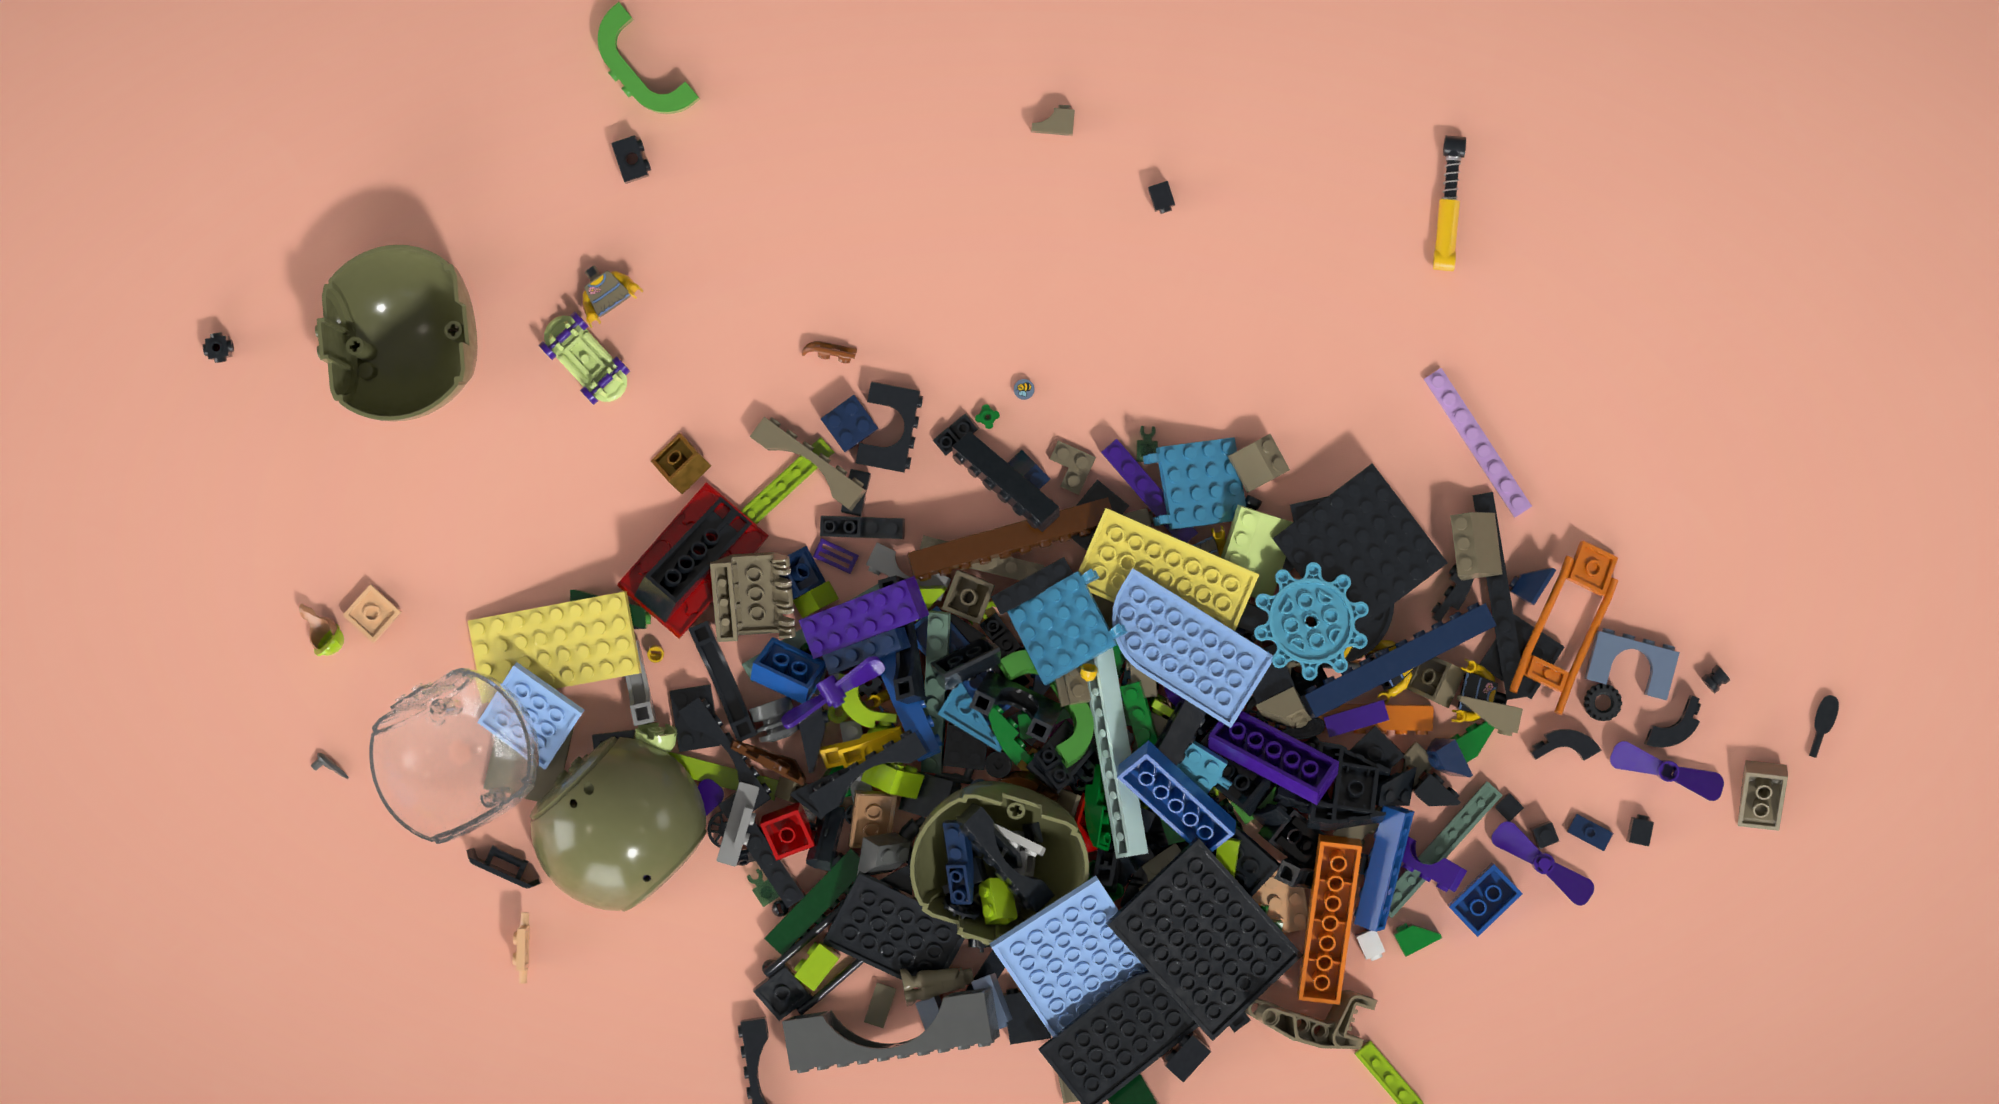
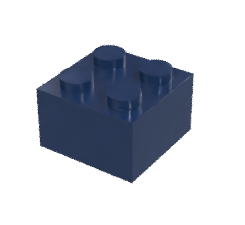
(849, 423)

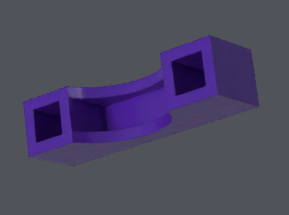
(1445, 872)

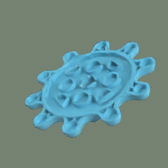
(1323, 602)

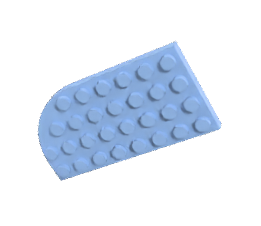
(1187, 648)

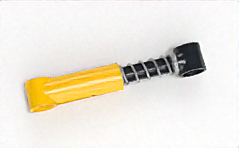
(1448, 211)

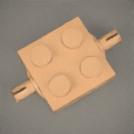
(521, 956)

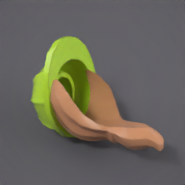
(324, 633)

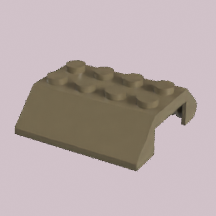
(752, 595)

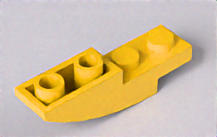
(856, 750)

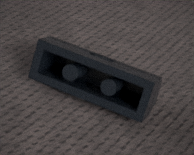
(826, 839)

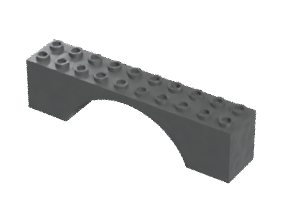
(823, 1040)

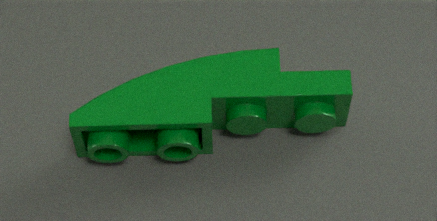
(1005, 732)
(1097, 812)

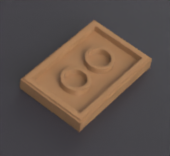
(871, 815)

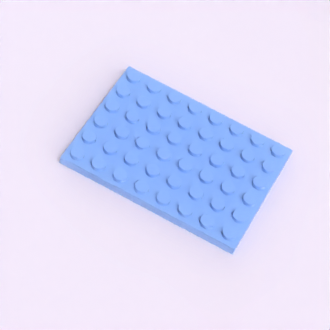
(1067, 955)

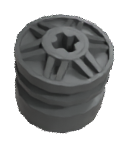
(771, 715)

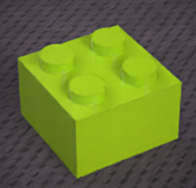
(894, 779)
(817, 965)

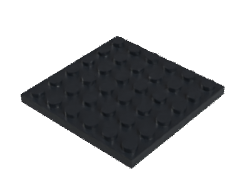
(1369, 538)

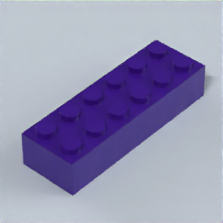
(864, 617)
(1275, 756)

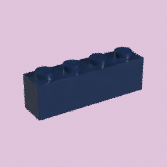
(878, 646)

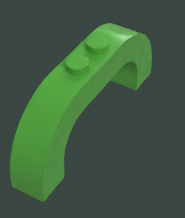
(611, 25)
(1074, 747)

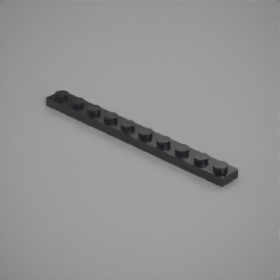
(1502, 609)

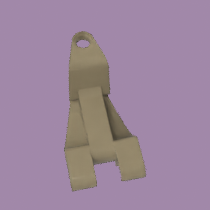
(1332, 1030)

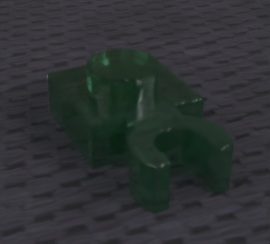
(1146, 445)
(764, 891)

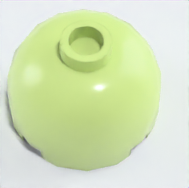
(659, 737)

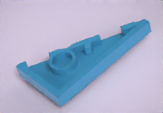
(958, 712)

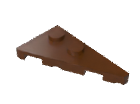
(780, 764)

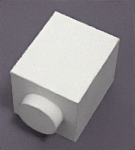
(1370, 944)

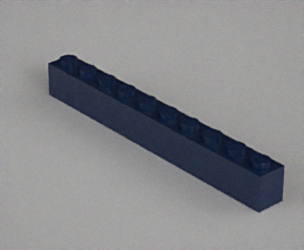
(1399, 660)

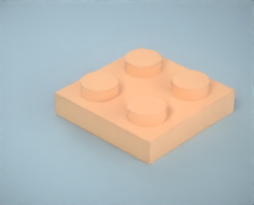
(372, 613)

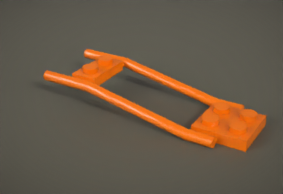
(1593, 571)

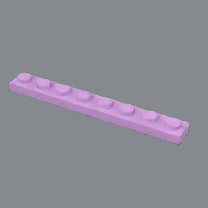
(1477, 442)

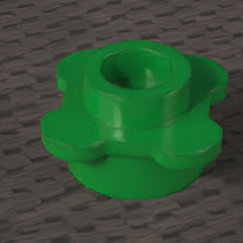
(993, 415)

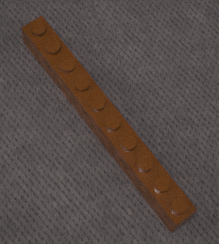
(1005, 540)

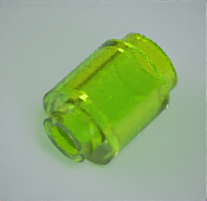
(834, 718)

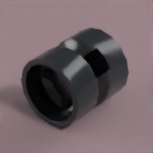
(998, 764)

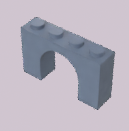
(1661, 660)
(929, 1008)

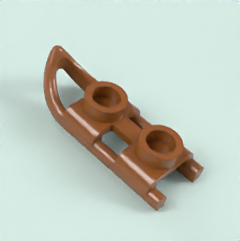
(827, 350)

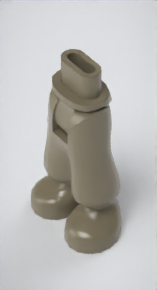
(934, 983)

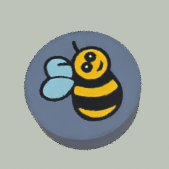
(1024, 389)

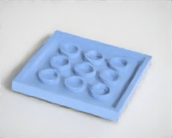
(549, 709)

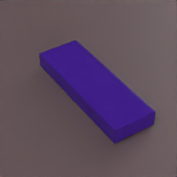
(1356, 718)

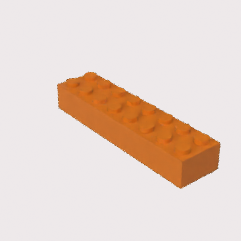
(1329, 919)

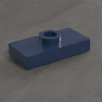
(1590, 832)

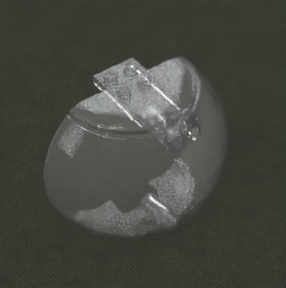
(454, 755)

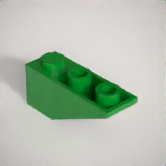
(1473, 740)

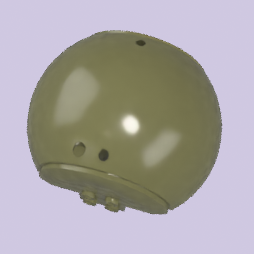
(397, 333)
(1009, 805)
(618, 824)

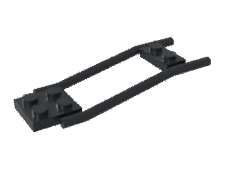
(784, 992)

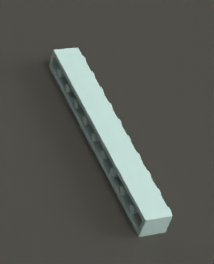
(1113, 749)

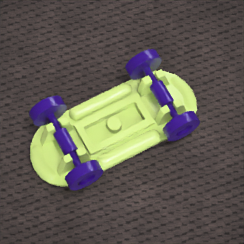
(585, 358)

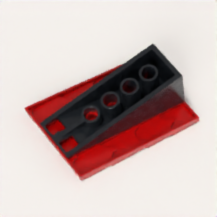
(675, 571)

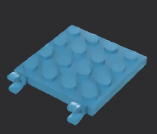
(1198, 483)
(1064, 627)

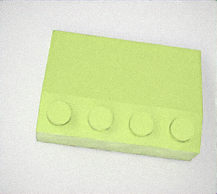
(1253, 548)

